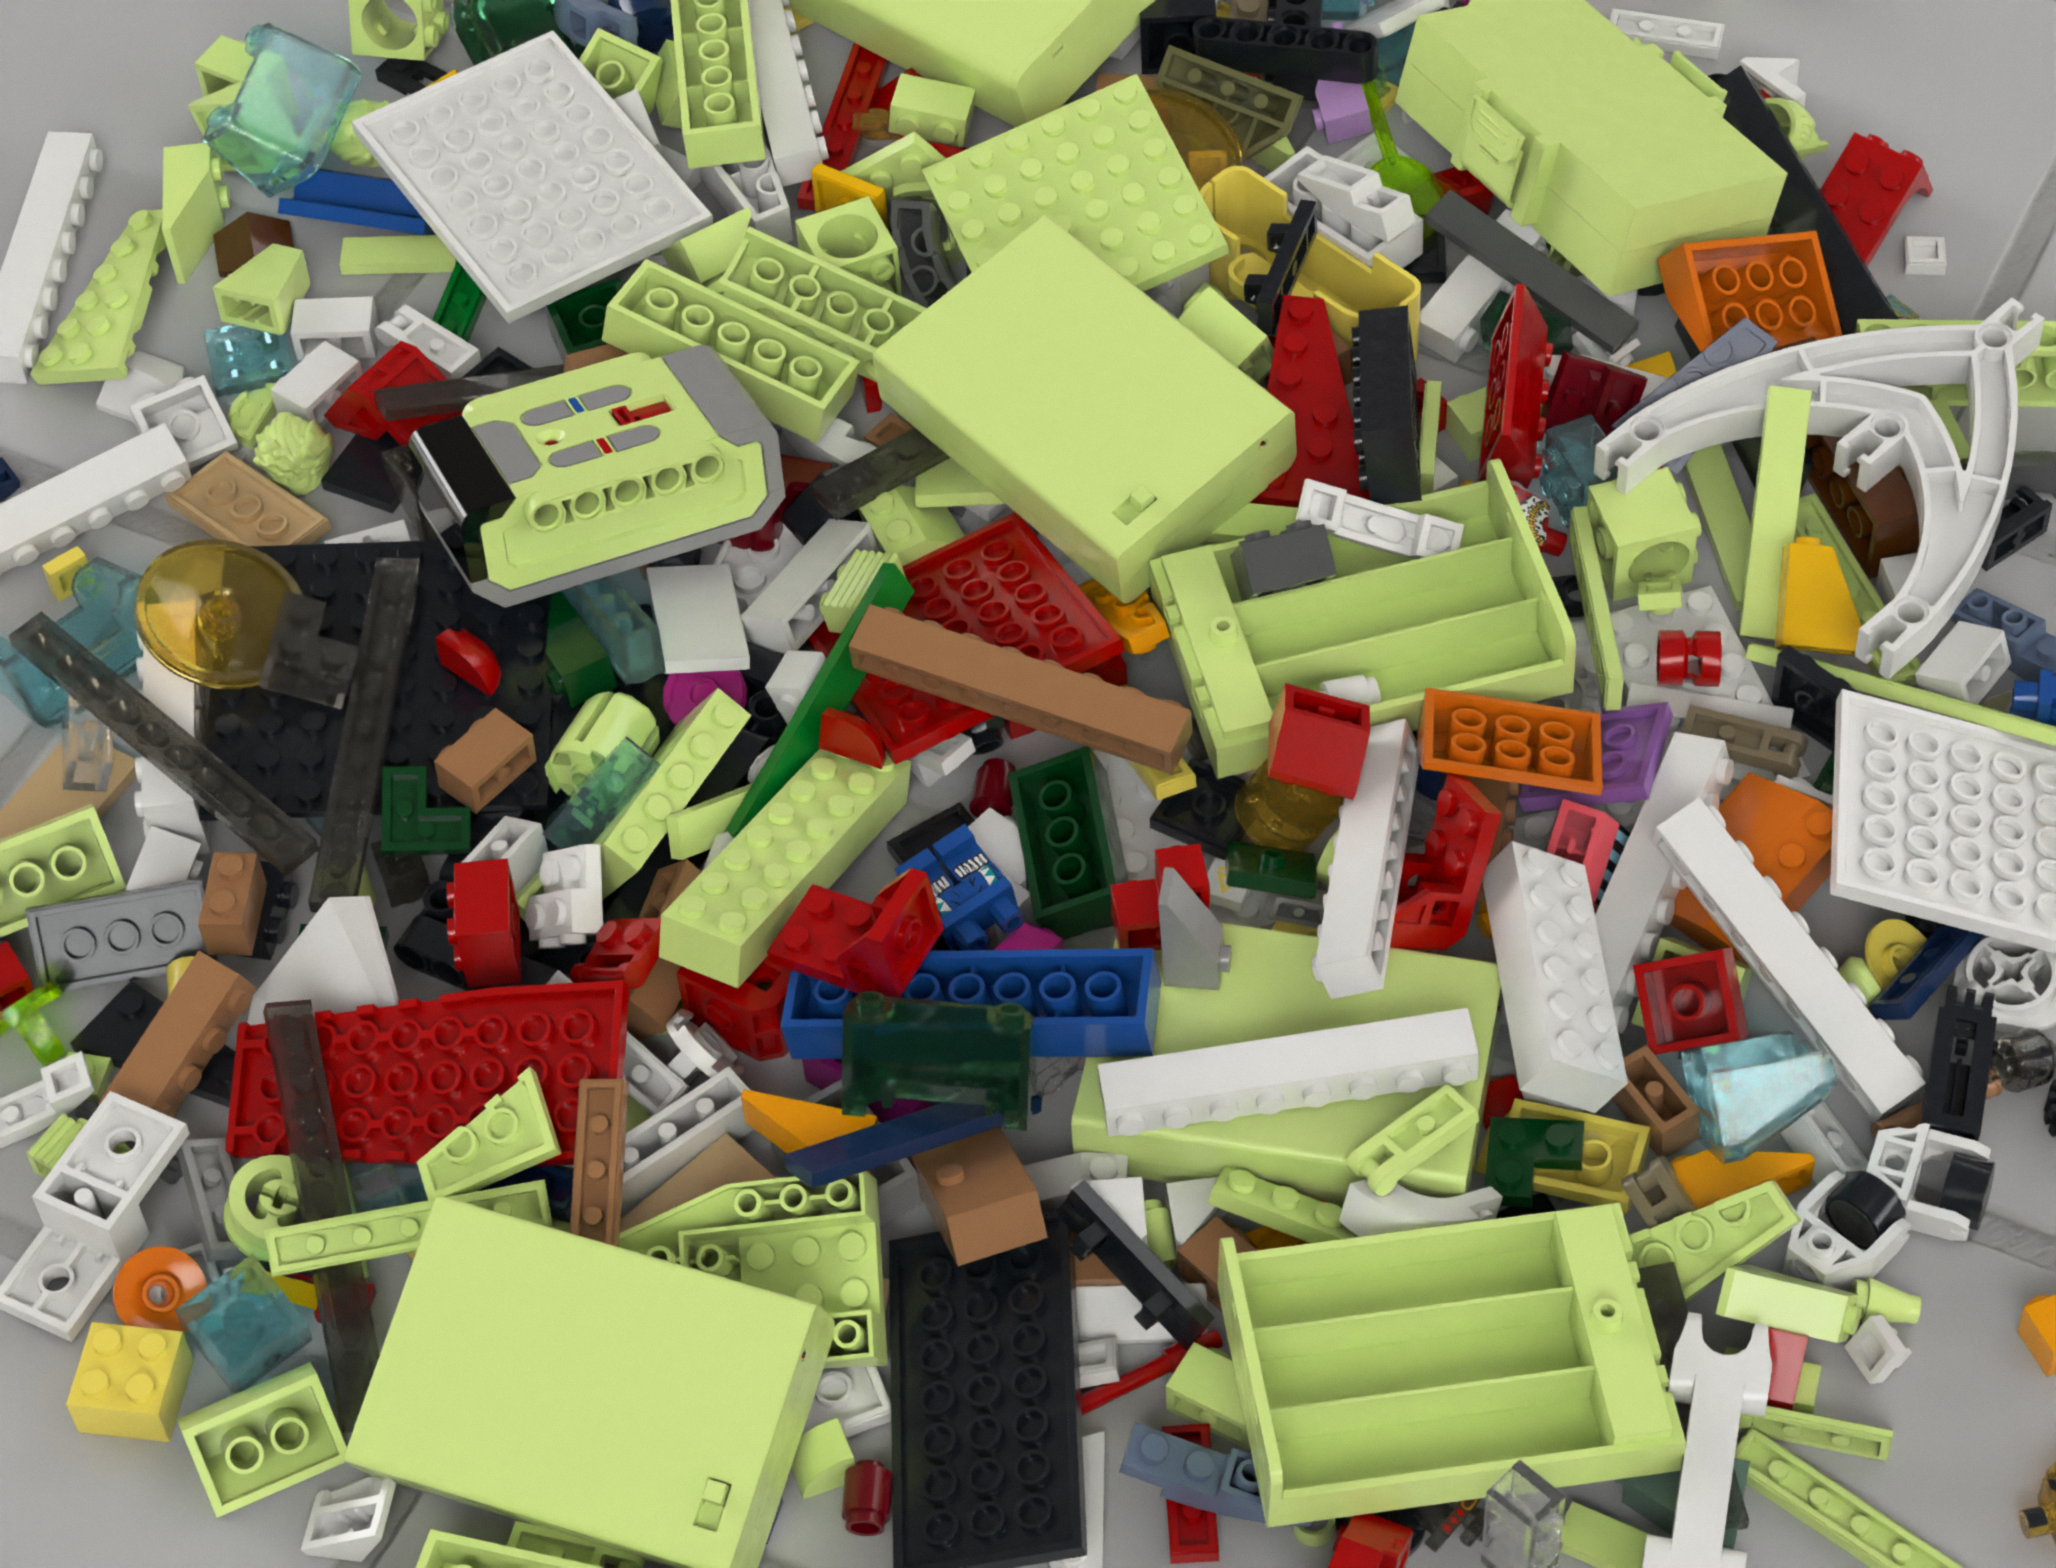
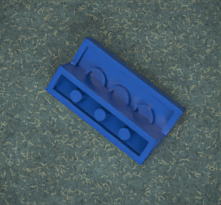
(354, 201)

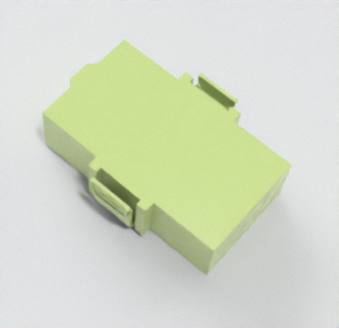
(1587, 134)

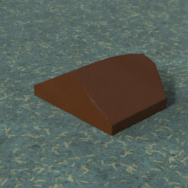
(247, 238)

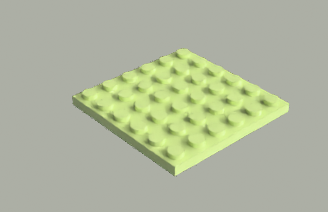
(1096, 171)

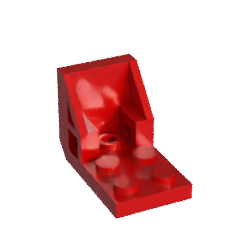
(356, 408)
(1449, 872)
(862, 942)
(742, 1016)

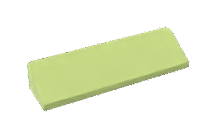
(1821, 1432)

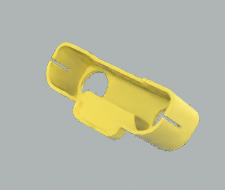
(1245, 208)

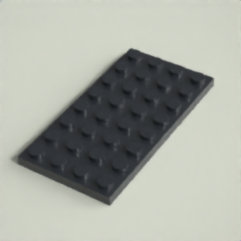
(986, 1405)

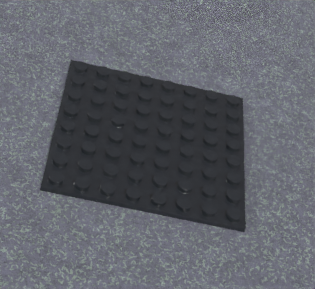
(292, 744)

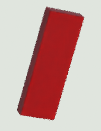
(1191, 1530)

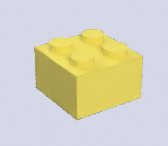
(130, 1382)

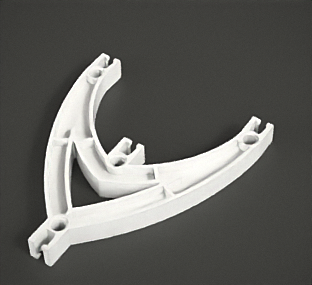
(1860, 398)

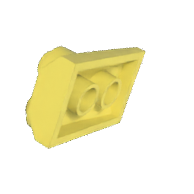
(1609, 1154)

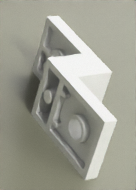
(91, 1215)

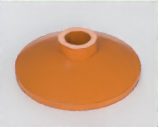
(161, 1267)

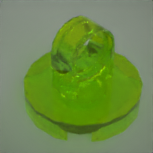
(32, 1026)

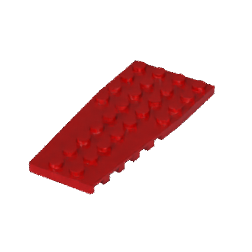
(426, 1067)

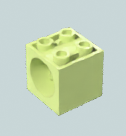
(382, 34)
(853, 240)
(1229, 333)
(1643, 532)

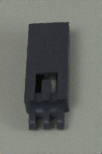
(1954, 1090)

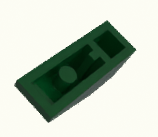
(575, 656)

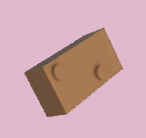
(979, 1196)

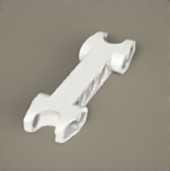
(1718, 1393)

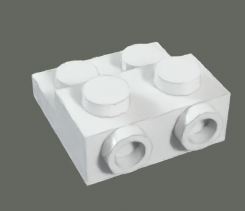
(191, 418)
(570, 900)

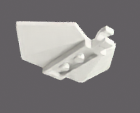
(333, 962)

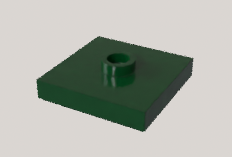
(1270, 869)

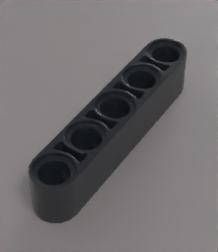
(1287, 49)

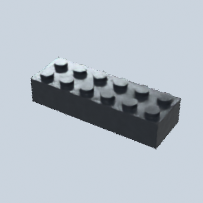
(1386, 406)

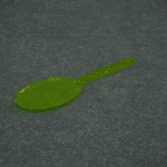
(1399, 171)

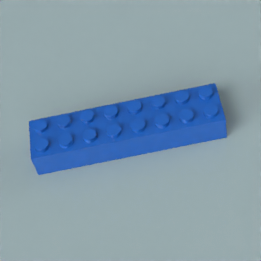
(1078, 999)

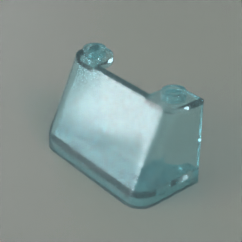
(283, 111)
(100, 623)
(1753, 1090)

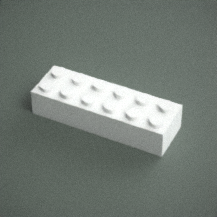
(160, 799)
(1553, 978)

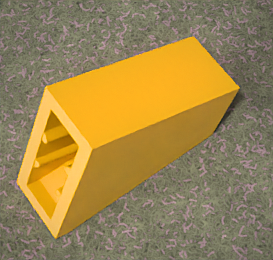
(1814, 601)

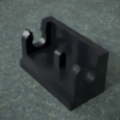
(2018, 526)

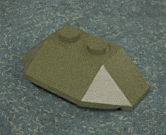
(1252, 107)

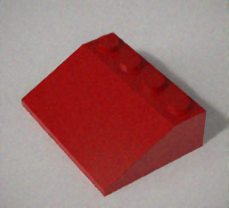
(1516, 390)

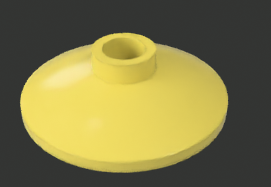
(1890, 947)

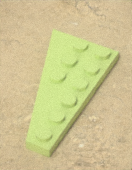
(110, 310)

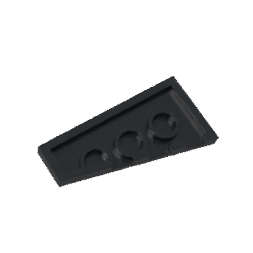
(123, 1023)

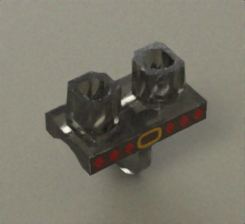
(1443, 1520)

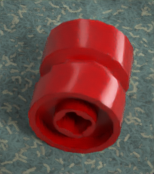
(1673, 653)

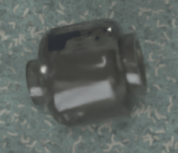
(2023, 1060)

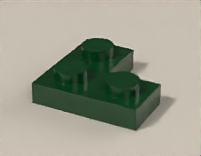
(412, 826)
(1526, 1144)

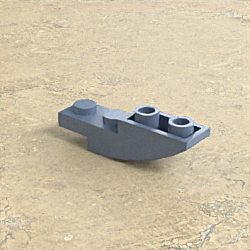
(582, 17)
(2024, 632)
(1195, 1474)

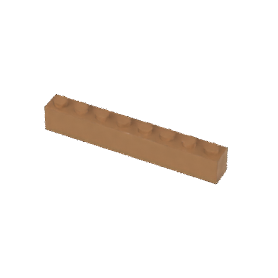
(1021, 688)

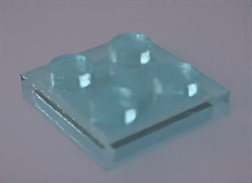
(245, 358)

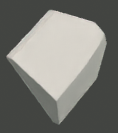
(144, 376)
(349, 1519)

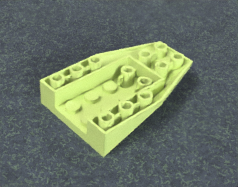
(791, 1242)

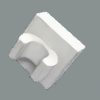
(1877, 1349)

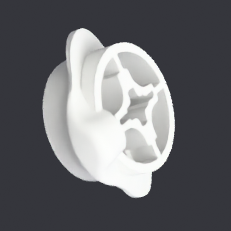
(2011, 977)

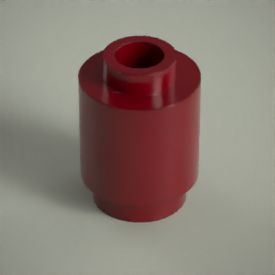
(992, 788)
(867, 1498)

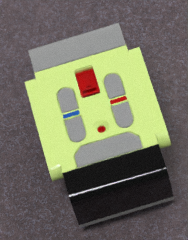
(597, 472)

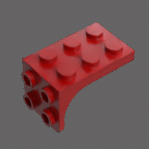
(1871, 189)

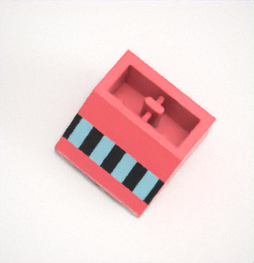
(1588, 839)

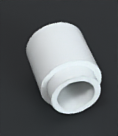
(1353, 688)

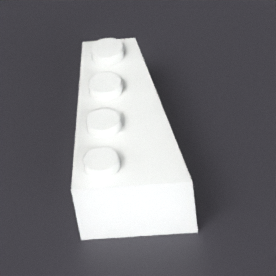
(752, 186)

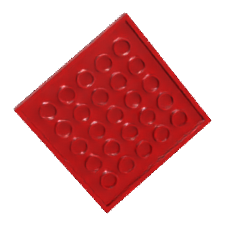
(1006, 593)

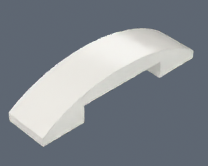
(1375, 523)
(39, 1105)

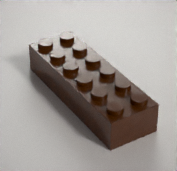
(1873, 522)

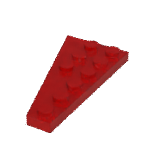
(1311, 384)

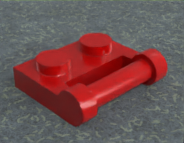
(623, 943)

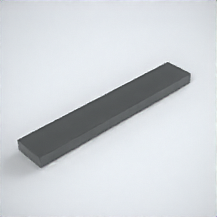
(1523, 264)

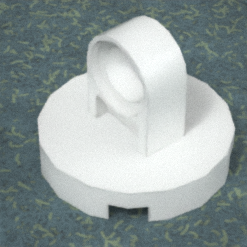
(700, 1049)

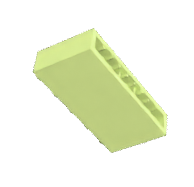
(684, 764)

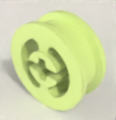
(275, 1207)

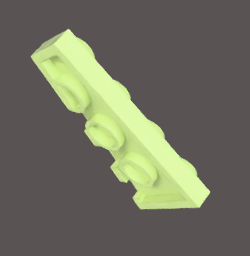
(1716, 1236)

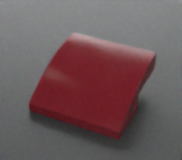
(1591, 387)

